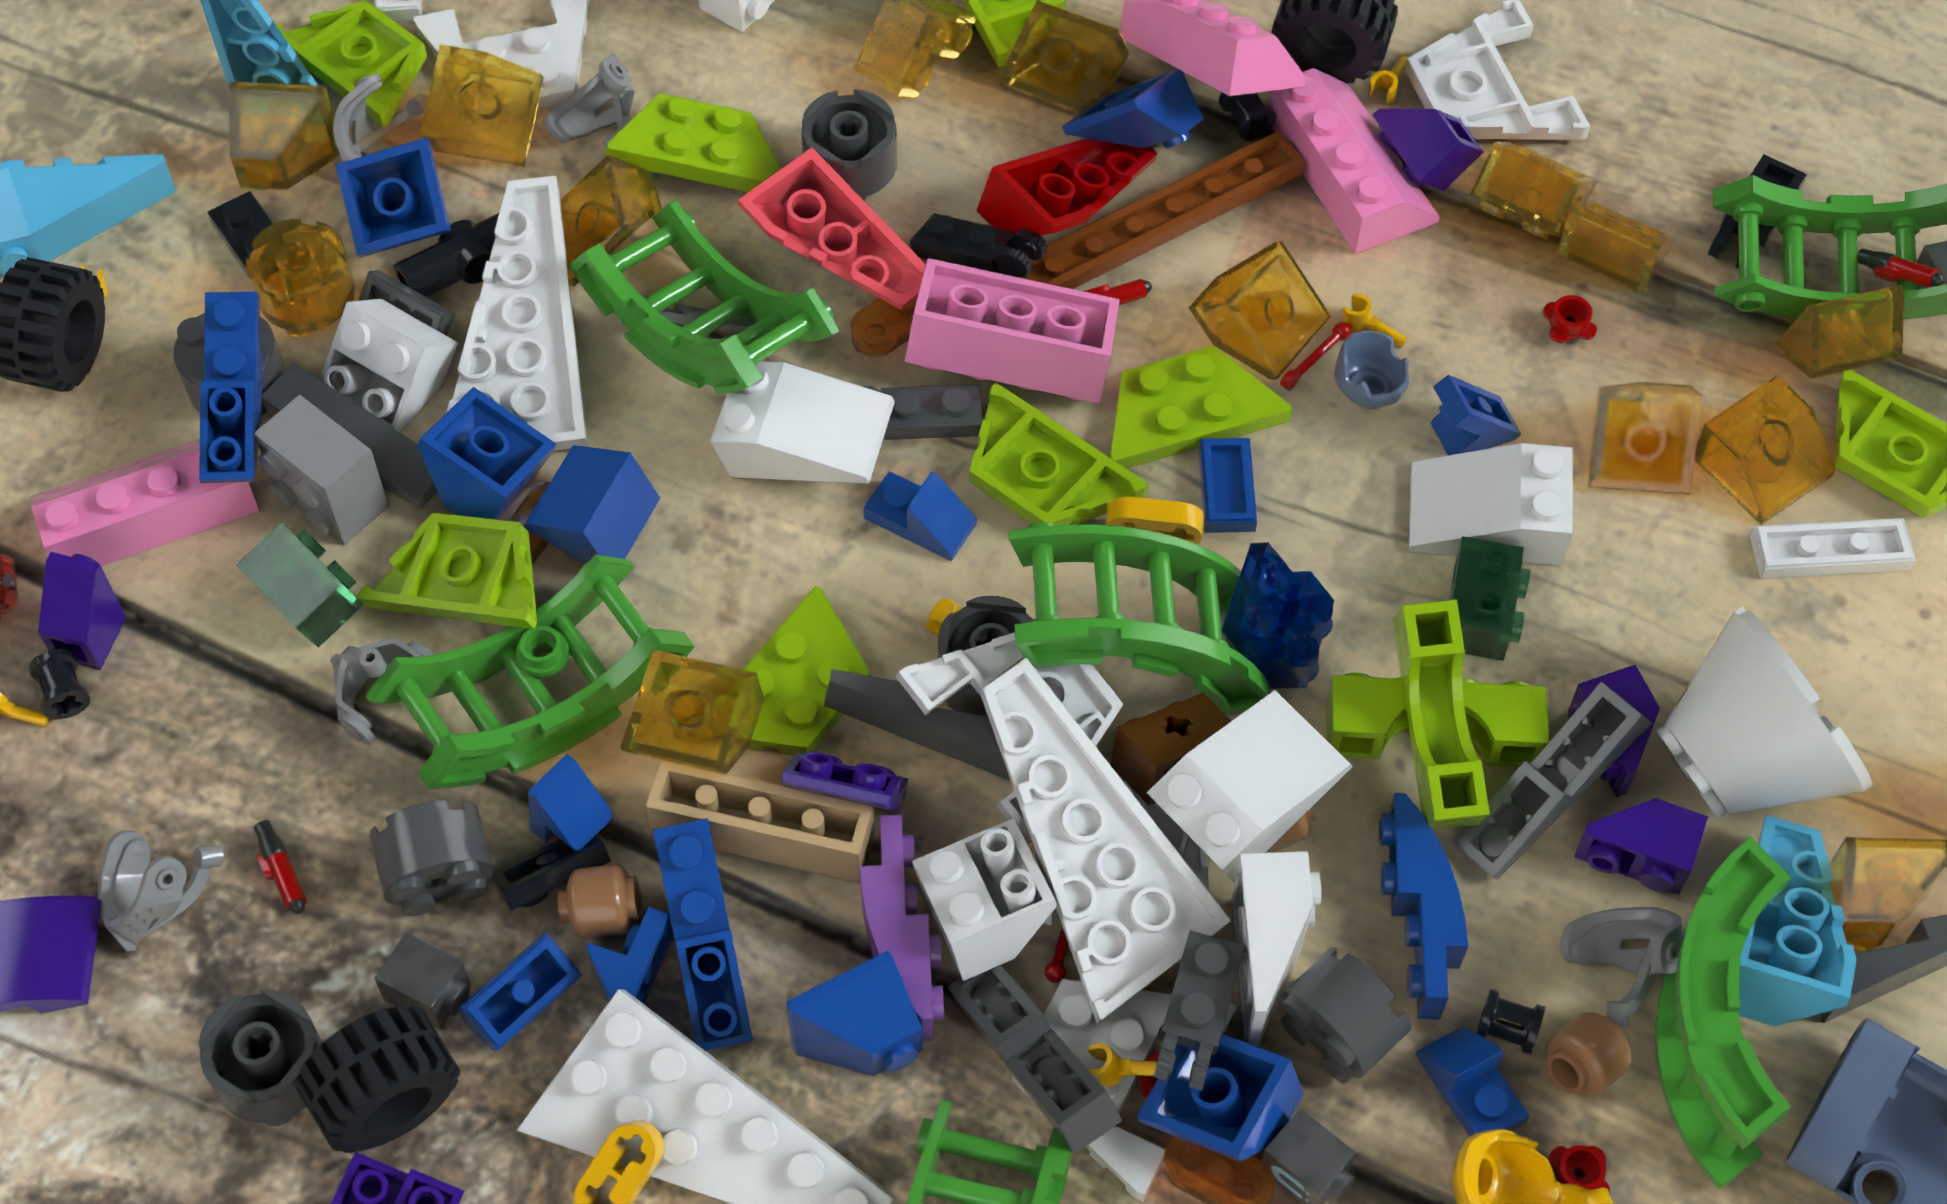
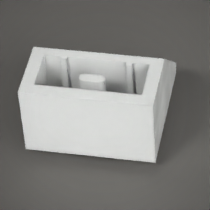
(387, 361)
(985, 896)

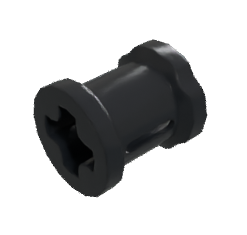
(1250, 114)
(59, 684)
(1527, 1017)

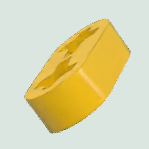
(1157, 515)
(608, 1165)

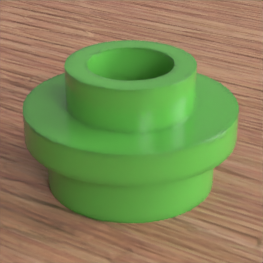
(542, 640)

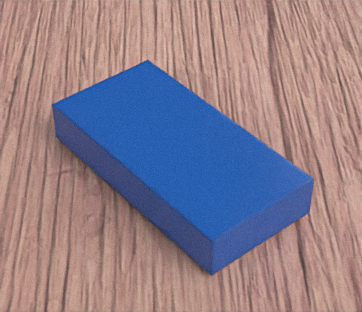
(1227, 485)

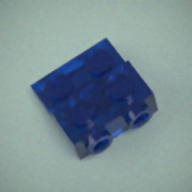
(1278, 618)

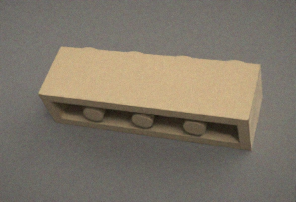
(766, 820)

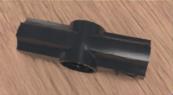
(454, 258)

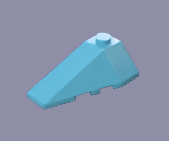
(252, 45)
(66, 204)
(1797, 948)

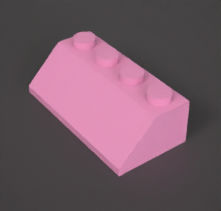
(1211, 45)
(1349, 163)
(1012, 331)
(137, 507)

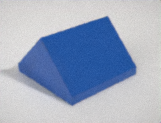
(594, 504)

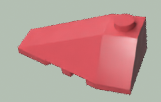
(830, 224)

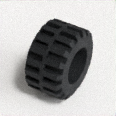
(1336, 35)
(49, 324)
(377, 1078)

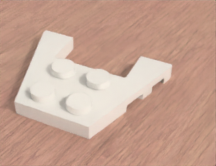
(546, 49)
(1472, 83)
(1076, 686)
(1131, 1035)

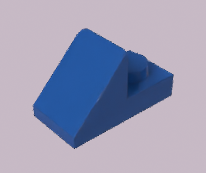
(1471, 418)
(922, 514)
(567, 806)
(642, 957)
(1469, 1080)

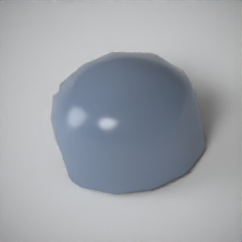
(1370, 370)

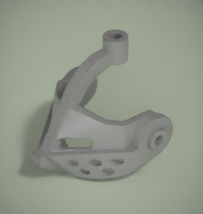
(577, 114)
(365, 137)
(358, 666)
(147, 894)
(1599, 939)

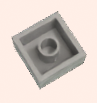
(321, 470)

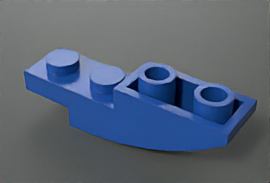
(230, 388)
(1429, 897)
(702, 935)

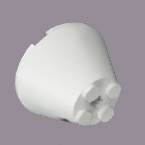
(1753, 728)

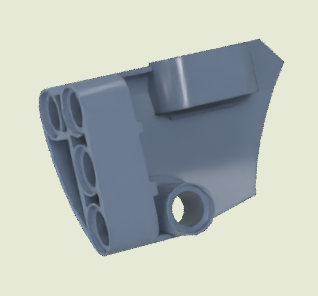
(1880, 1114)

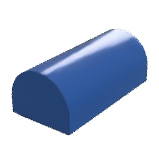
(519, 992)

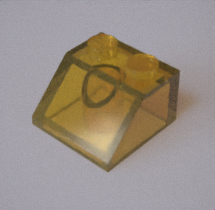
(1065, 58)
(481, 106)
(1530, 188)
(1766, 450)
(694, 713)

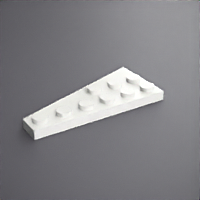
(523, 325)
(1108, 864)
(713, 1124)

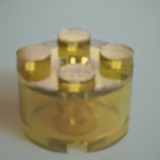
(300, 275)

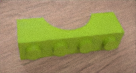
(1431, 674)
(1502, 719)

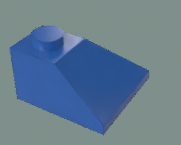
(1142, 114)
(393, 197)
(482, 456)
(858, 1020)
(1242, 1102)

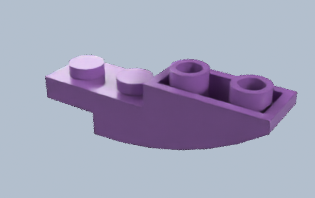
(896, 927)

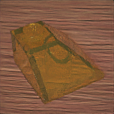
(279, 133)
(607, 208)
(1261, 311)
(1645, 437)
(1883, 883)

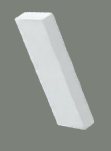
(1832, 548)

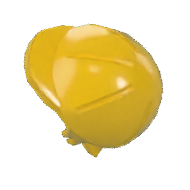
(1509, 1170)

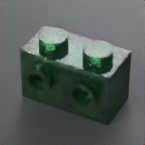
(300, 584)
(1486, 587)

